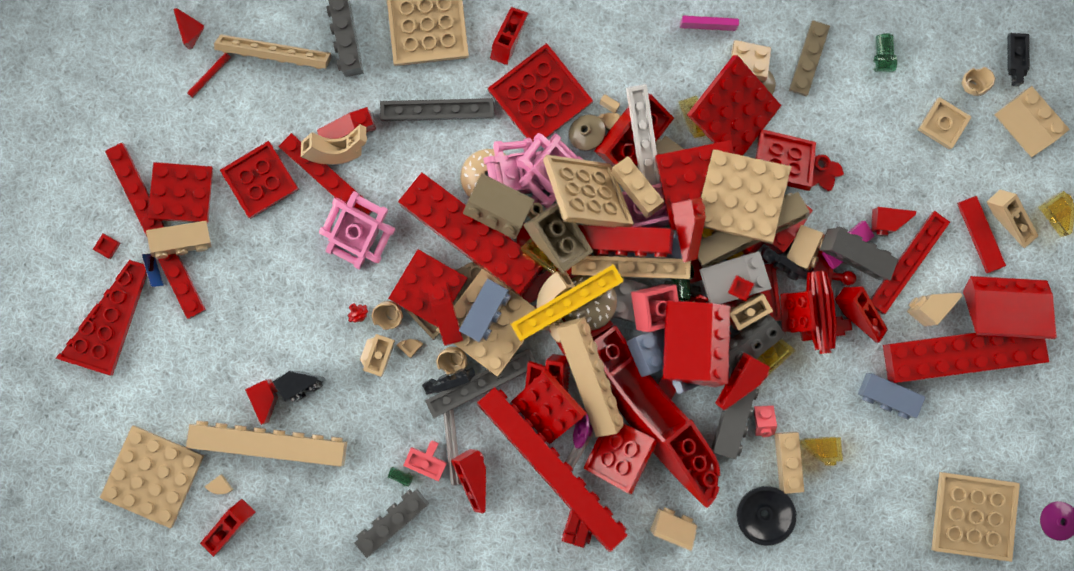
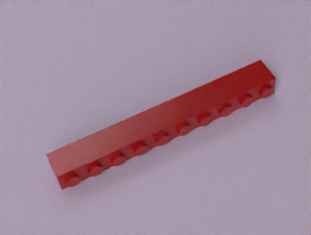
(552, 469)

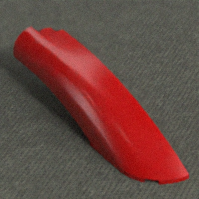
(654, 414)

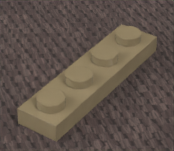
(809, 58)

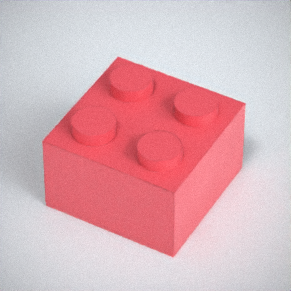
(650, 306)

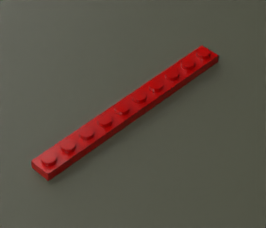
(139, 200)

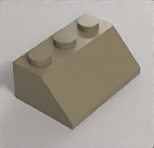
(498, 206)

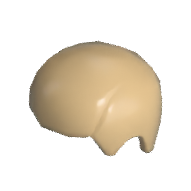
(982, 77)
(389, 308)
(451, 360)

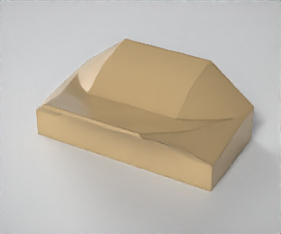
(377, 354)

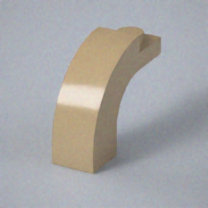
(334, 151)
(552, 288)

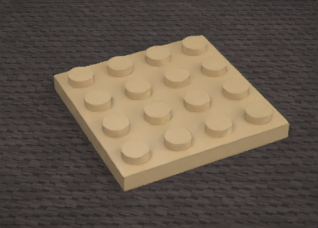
(427, 31)
(587, 192)
(744, 195)
(503, 341)
(152, 476)
(975, 516)

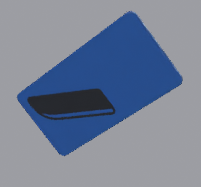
(152, 270)

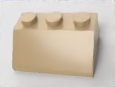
(1031, 121)

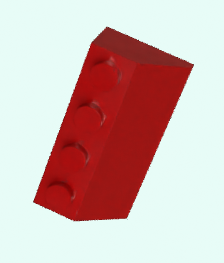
(620, 140)

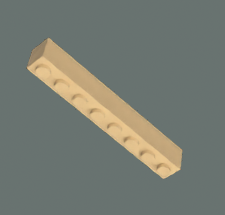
(266, 444)

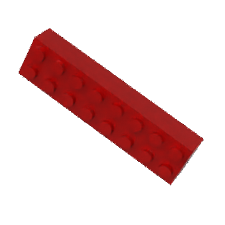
(475, 240)
(960, 355)

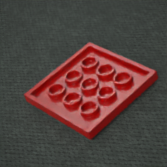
(540, 94)
(734, 107)
(685, 172)

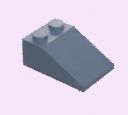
(648, 351)

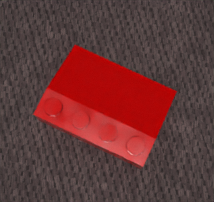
(1011, 307)
(697, 343)

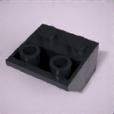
(295, 384)

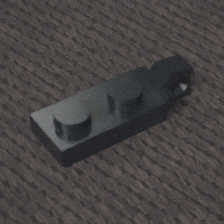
(1018, 57)
(784, 264)
(447, 382)

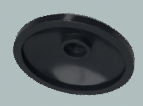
(771, 528)

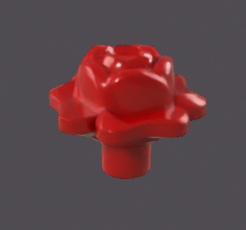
(357, 313)

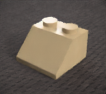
(932, 308)
(674, 528)

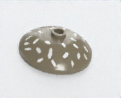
(598, 311)

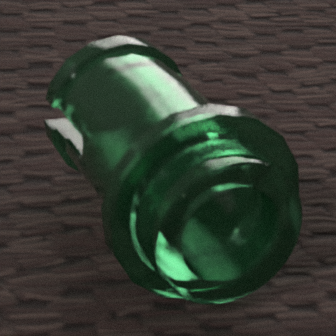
(400, 476)

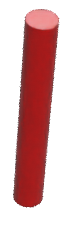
(209, 74)

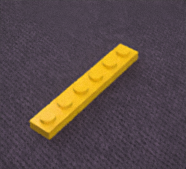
(567, 302)

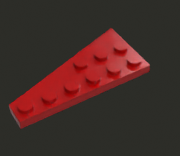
(105, 328)

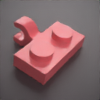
(425, 462)

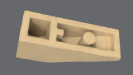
(1012, 215)

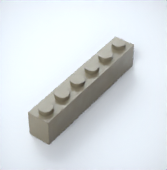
(724, 245)

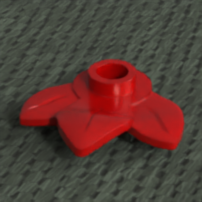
(826, 175)

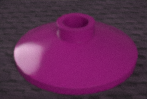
(582, 431)
(1051, 518)

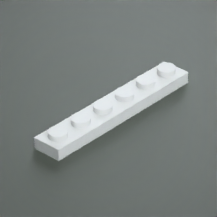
(643, 132)

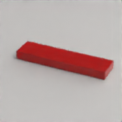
(981, 234)

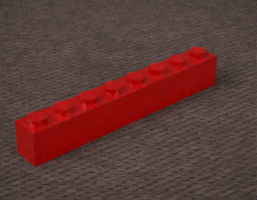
(622, 240)

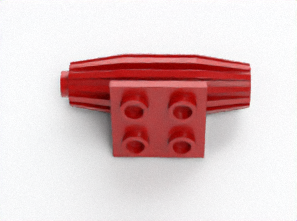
(814, 311)

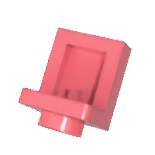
(765, 421)

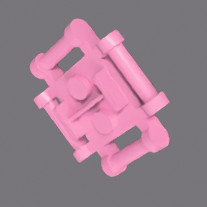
(537, 167)
(505, 169)
(356, 230)

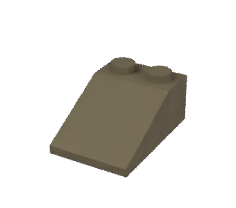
(558, 239)

